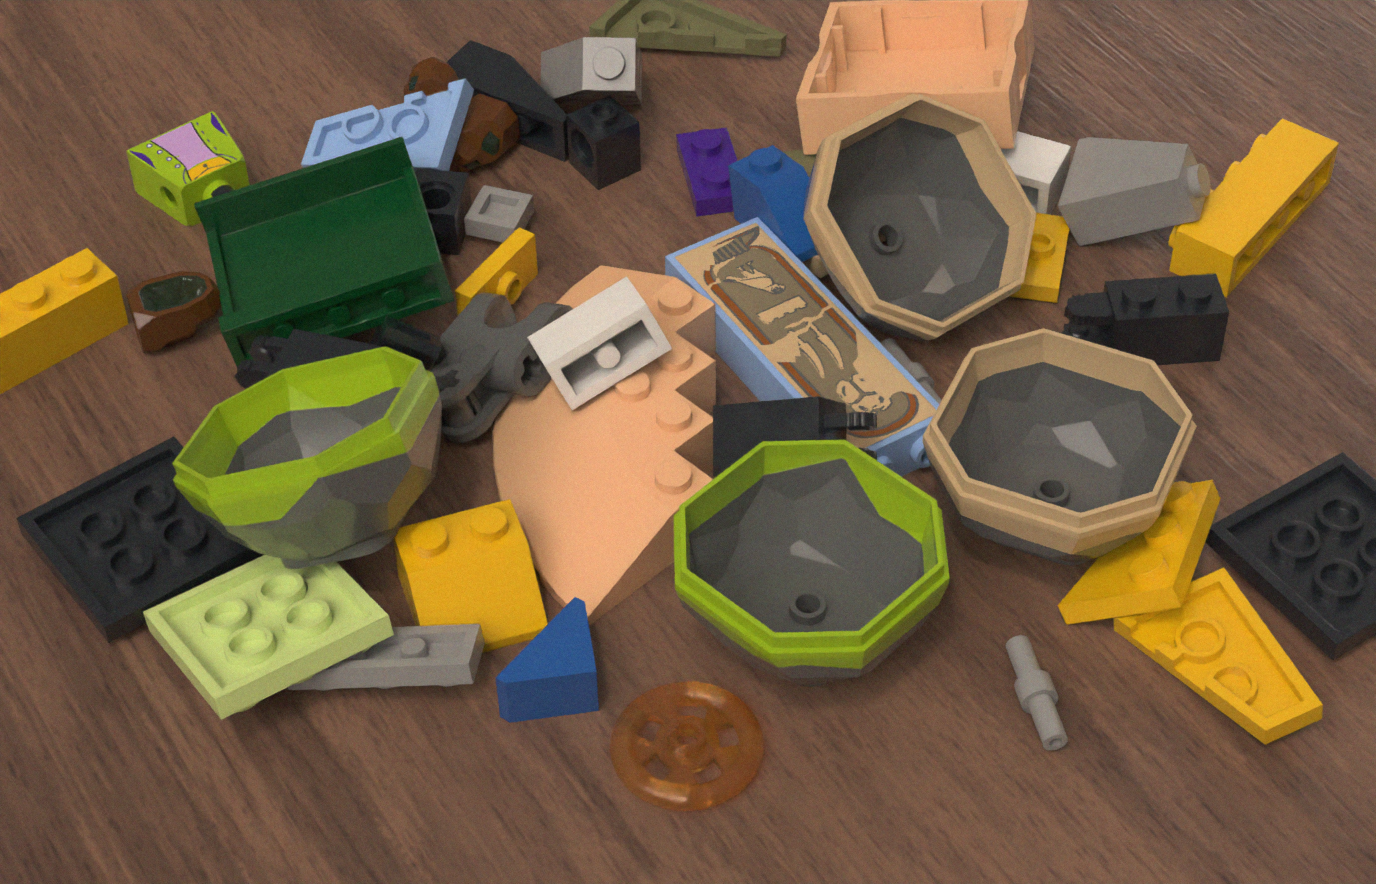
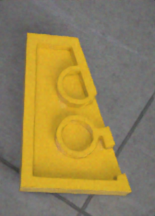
(1151, 568)
(1227, 657)

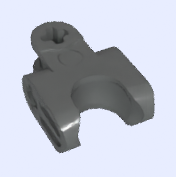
(487, 362)

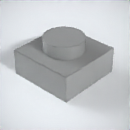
(498, 213)

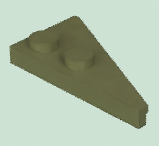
(687, 27)

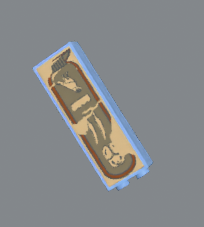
(799, 341)

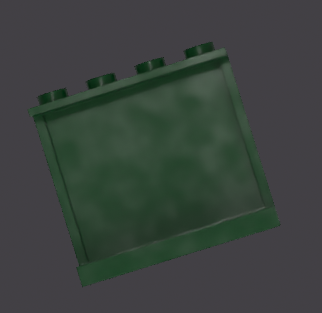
(324, 249)

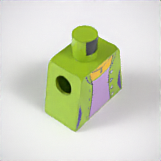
(187, 167)

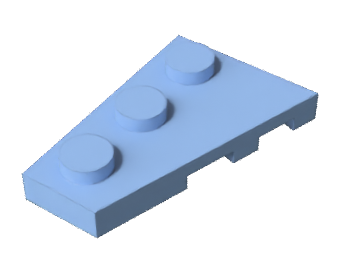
(427, 125)

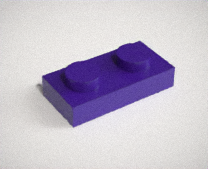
(706, 171)

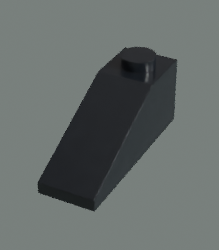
(503, 78)

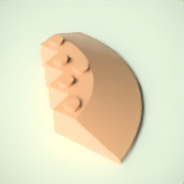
(608, 477)

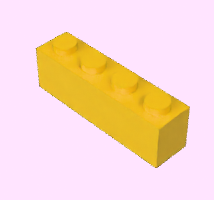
(1254, 204)
(57, 316)

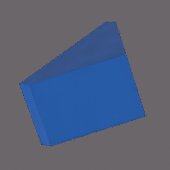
(553, 672)

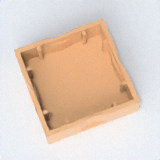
(948, 50)

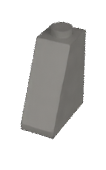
(593, 70)
(1131, 188)

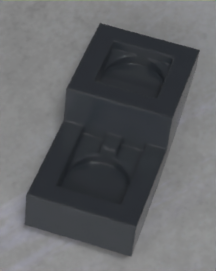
(409, 339)

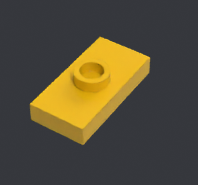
(1045, 259)
(504, 271)

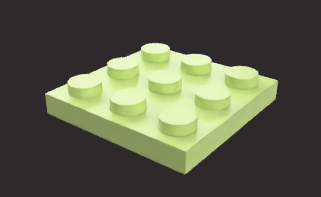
(265, 629)

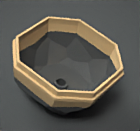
(942, 202)
(1058, 445)

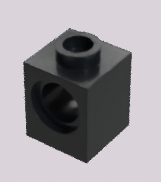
(604, 142)
(447, 203)

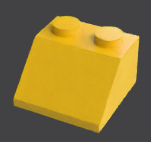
(472, 572)

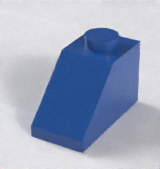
(774, 190)

